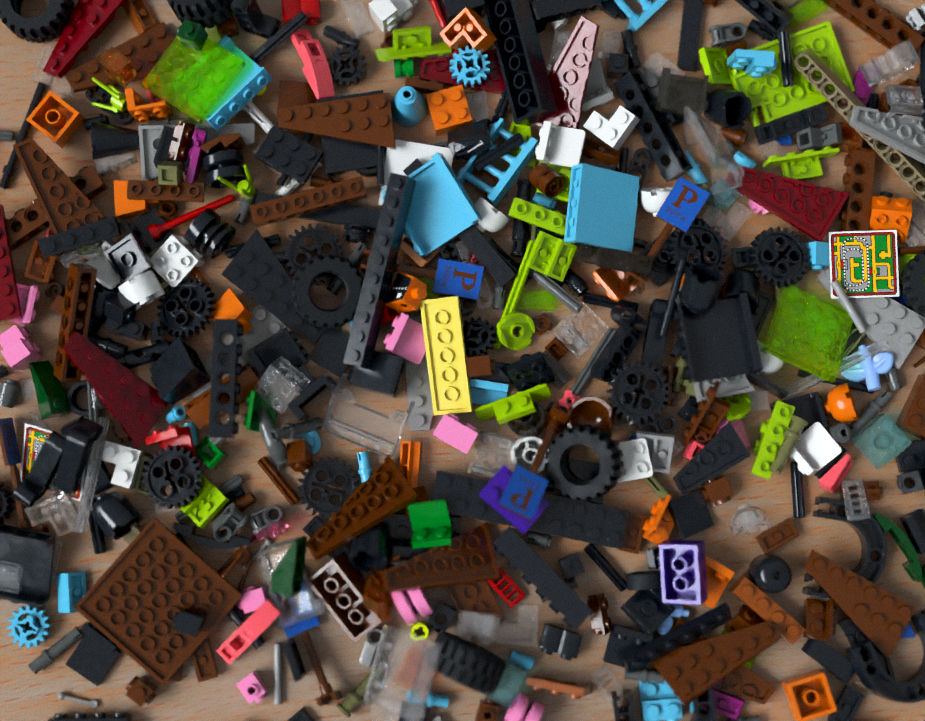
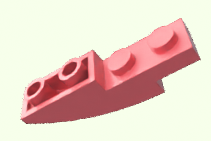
(315, 64)
(248, 631)

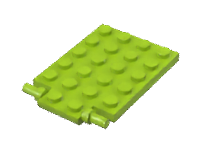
(780, 101)

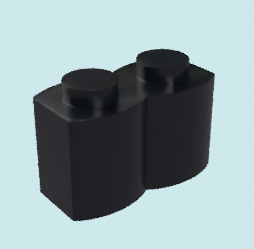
(134, 329)
(560, 641)

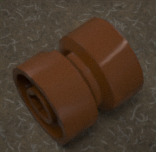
(546, 180)

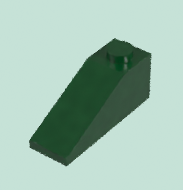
(48, 390)
(288, 575)

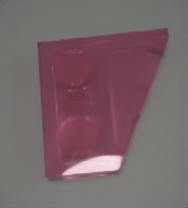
(273, 530)

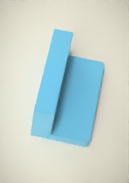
(487, 392)
(70, 590)

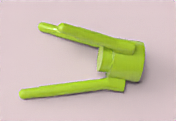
(118, 99)
(244, 187)

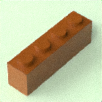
(199, 407)
(767, 609)

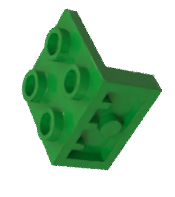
(256, 402)
(430, 524)

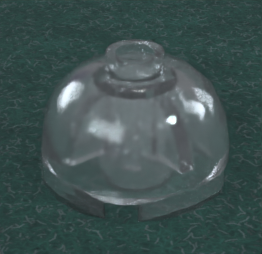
(748, 521)

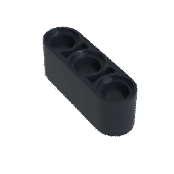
(829, 659)

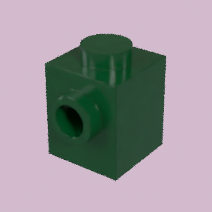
(192, 35)

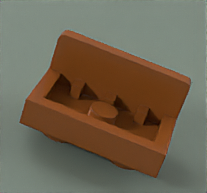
(38, 267)

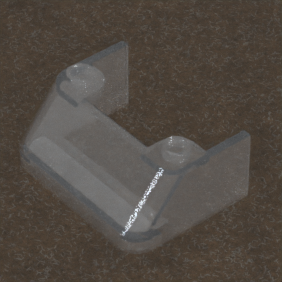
(364, 425)

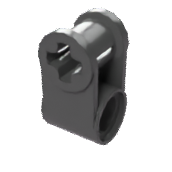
(723, 34)
(263, 519)
(231, 520)

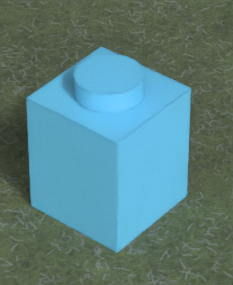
(818, 255)

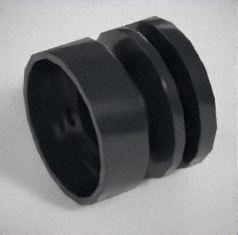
(210, 233)

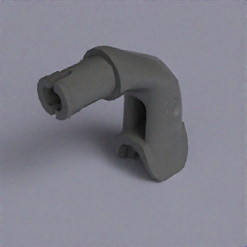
(276, 449)

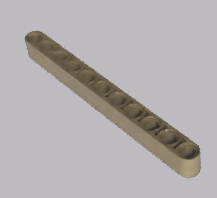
(834, 98)

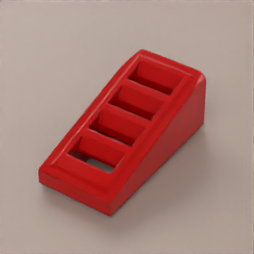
(501, 592)

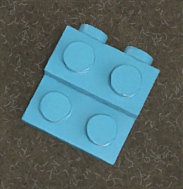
(757, 62)
(658, 702)

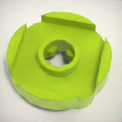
(506, 326)
(740, 408)

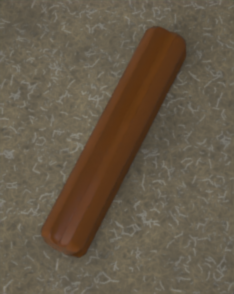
(278, 480)

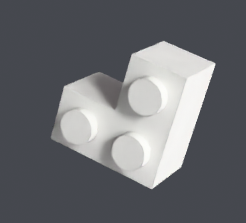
(390, 13)
(615, 130)
(127, 463)

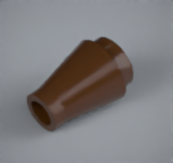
(736, 136)

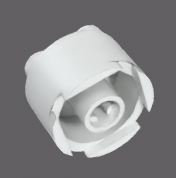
(142, 289)

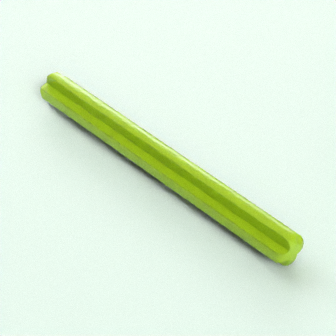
(516, 289)

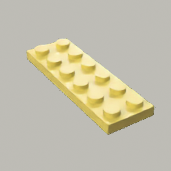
(446, 355)

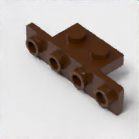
(155, 192)
(709, 416)

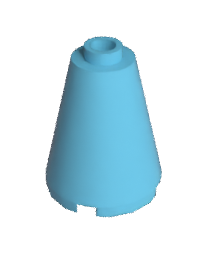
(408, 106)

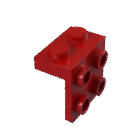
(174, 436)

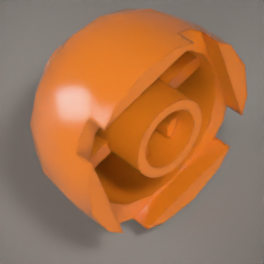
(841, 404)

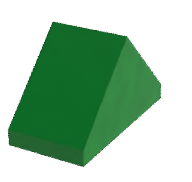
(211, 455)

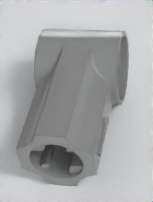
(369, 650)

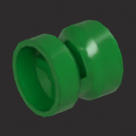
(403, 68)

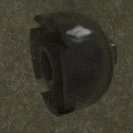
(530, 424)

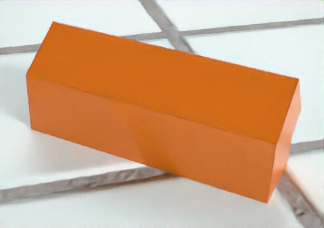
(410, 461)

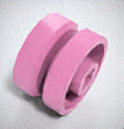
(407, 603)
(518, 710)

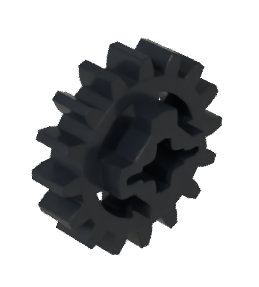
(351, 59)
(483, 332)

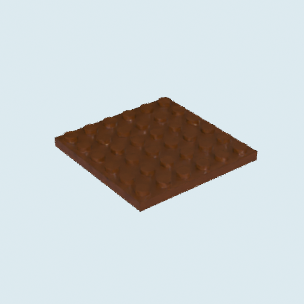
(144, 591)

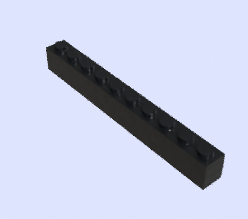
(379, 271)

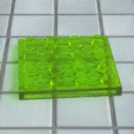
(193, 78)
(808, 333)

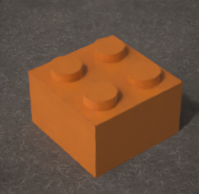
(448, 109)
(55, 119)
(809, 695)

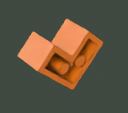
(468, 28)

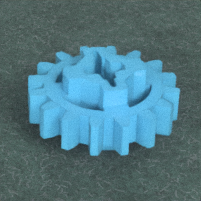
(473, 58)
(21, 624)

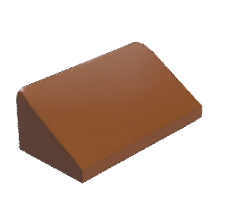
(140, 15)

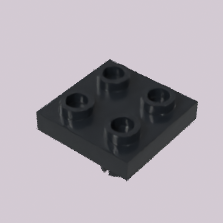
(661, 268)
(530, 371)

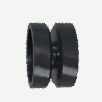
(225, 165)

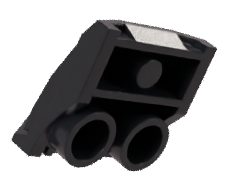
(470, 139)

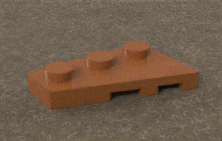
(569, 687)

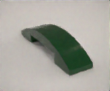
(912, 564)

